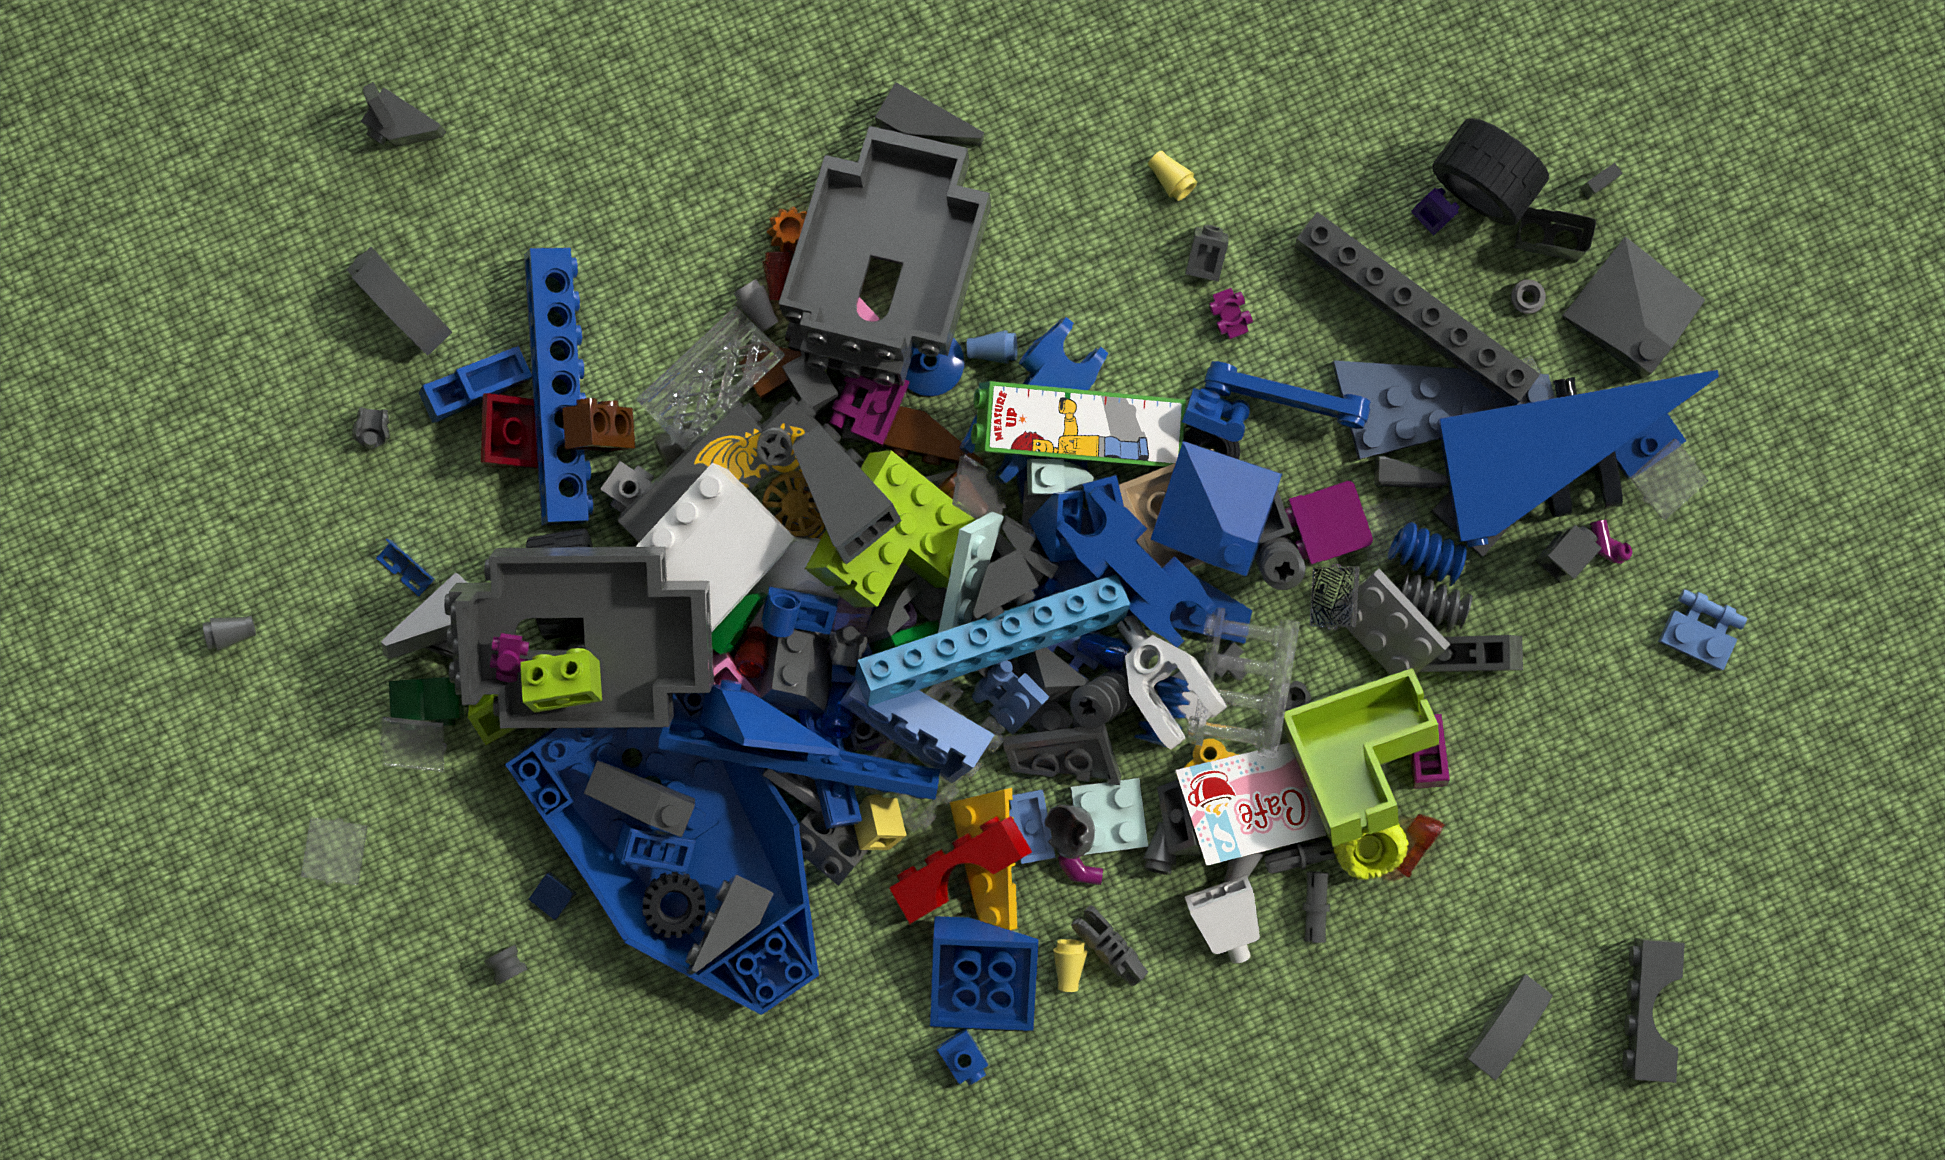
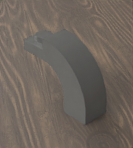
(398, 301)

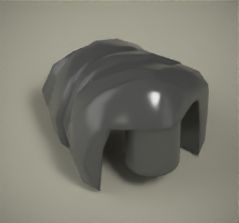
(371, 427)
(847, 646)

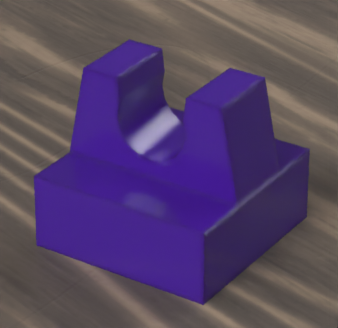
(1435, 210)

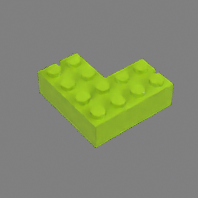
(921, 540)
(1347, 739)

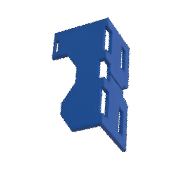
(401, 563)

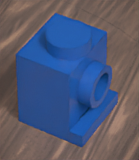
(963, 1044)

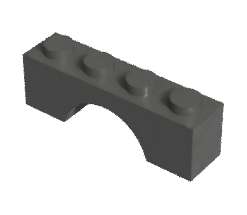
(1654, 967)

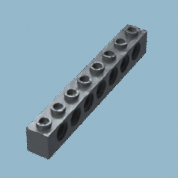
(1416, 310)

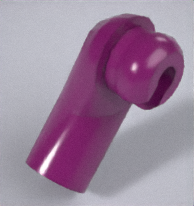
(1611, 548)
(1078, 872)

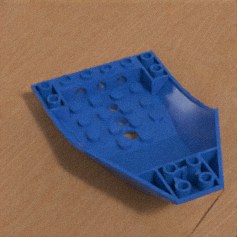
(737, 829)

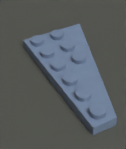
(1412, 400)

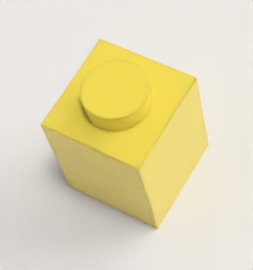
(880, 824)

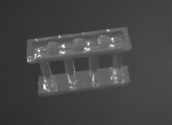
(1277, 671)

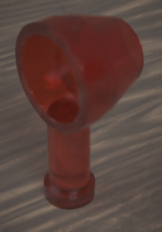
(1423, 832)

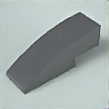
(1508, 1027)

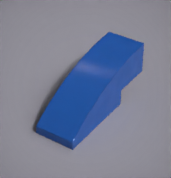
(468, 384)

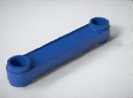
(1350, 410)

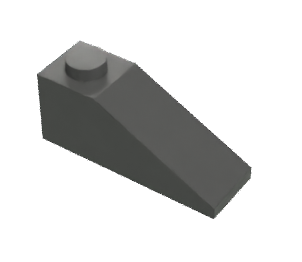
(916, 116)
(1479, 654)
(641, 798)

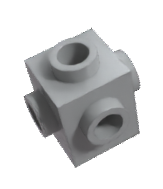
(620, 483)

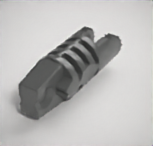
(1109, 946)

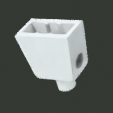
(1226, 917)

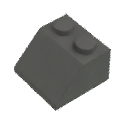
(797, 671)

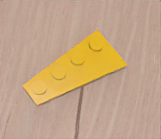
(992, 894)

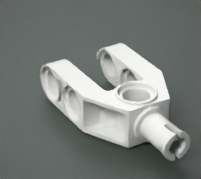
(1142, 680)

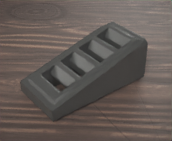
(1395, 473)

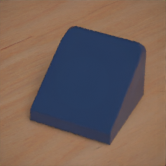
(552, 895)

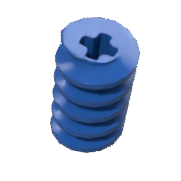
(1428, 551)
(1170, 692)

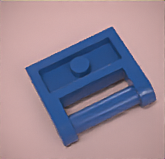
(1206, 409)

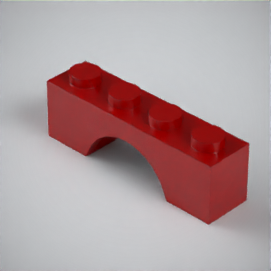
(992, 849)

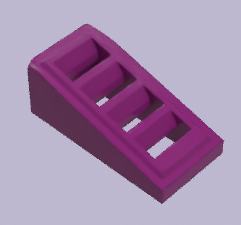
(1434, 780)

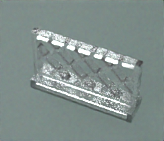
(701, 366)

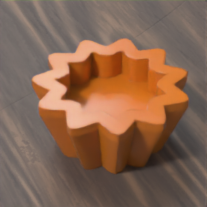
(786, 229)

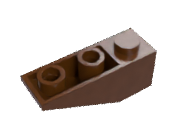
(921, 435)

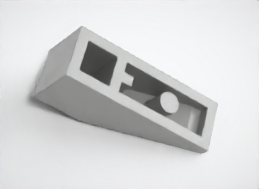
(424, 626)

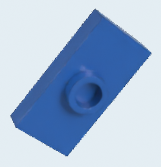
(1646, 445)

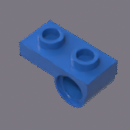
(798, 610)

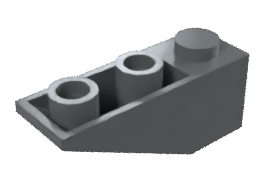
(737, 913)

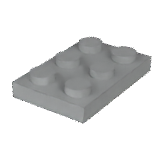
(1394, 627)

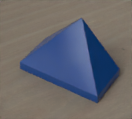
(1060, 506)

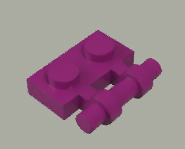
(876, 412)

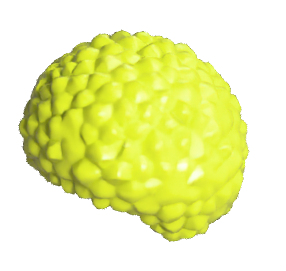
(1373, 853)

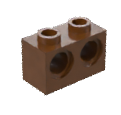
(598, 426)

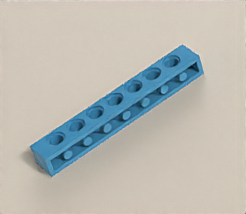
(991, 641)

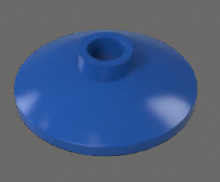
(938, 378)

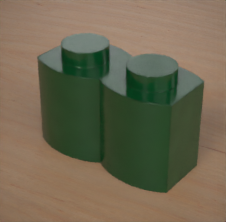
(426, 700)

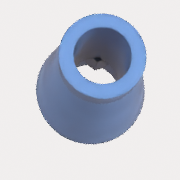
(993, 347)

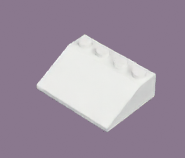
(719, 537)

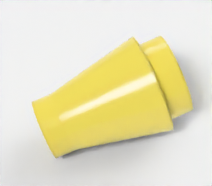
(1173, 176)
(1069, 963)

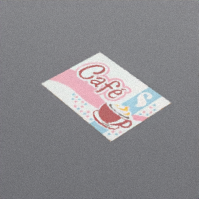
(1249, 804)

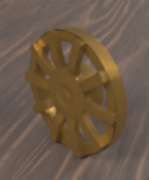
(793, 503)

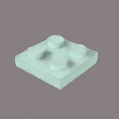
(1115, 814)

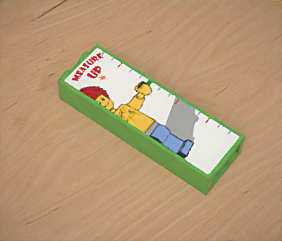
(1077, 424)

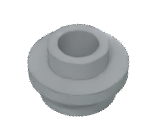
(1538, 296)

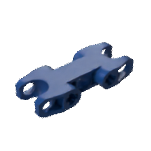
(1049, 368)
(1116, 547)

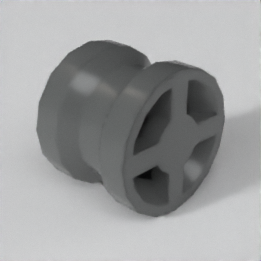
(772, 452)
(505, 965)

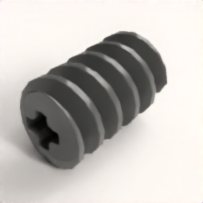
(1280, 563)
(1437, 602)
(1101, 699)

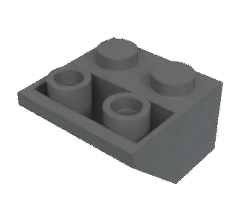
(1005, 583)

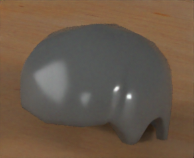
(1071, 830)

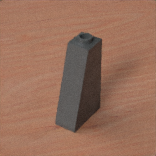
(846, 498)

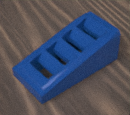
(626, 842)

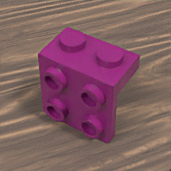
(1329, 522)

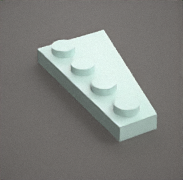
(968, 569)

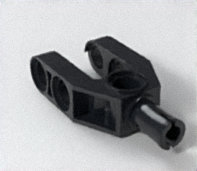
(1608, 473)

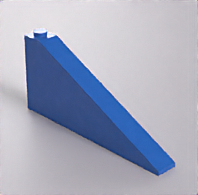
(1522, 454)

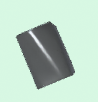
(1544, 218)

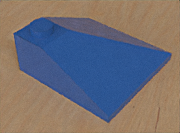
(1216, 508)
(756, 723)
(982, 976)

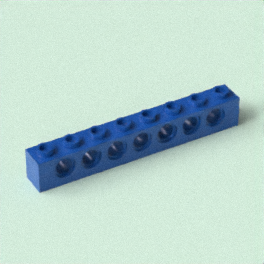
(558, 264)

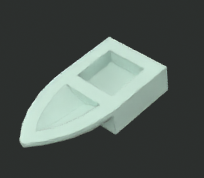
(1054, 476)

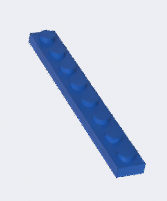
(846, 768)

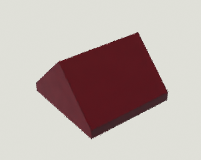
(508, 432)

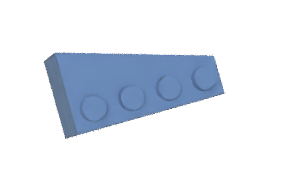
(924, 730)

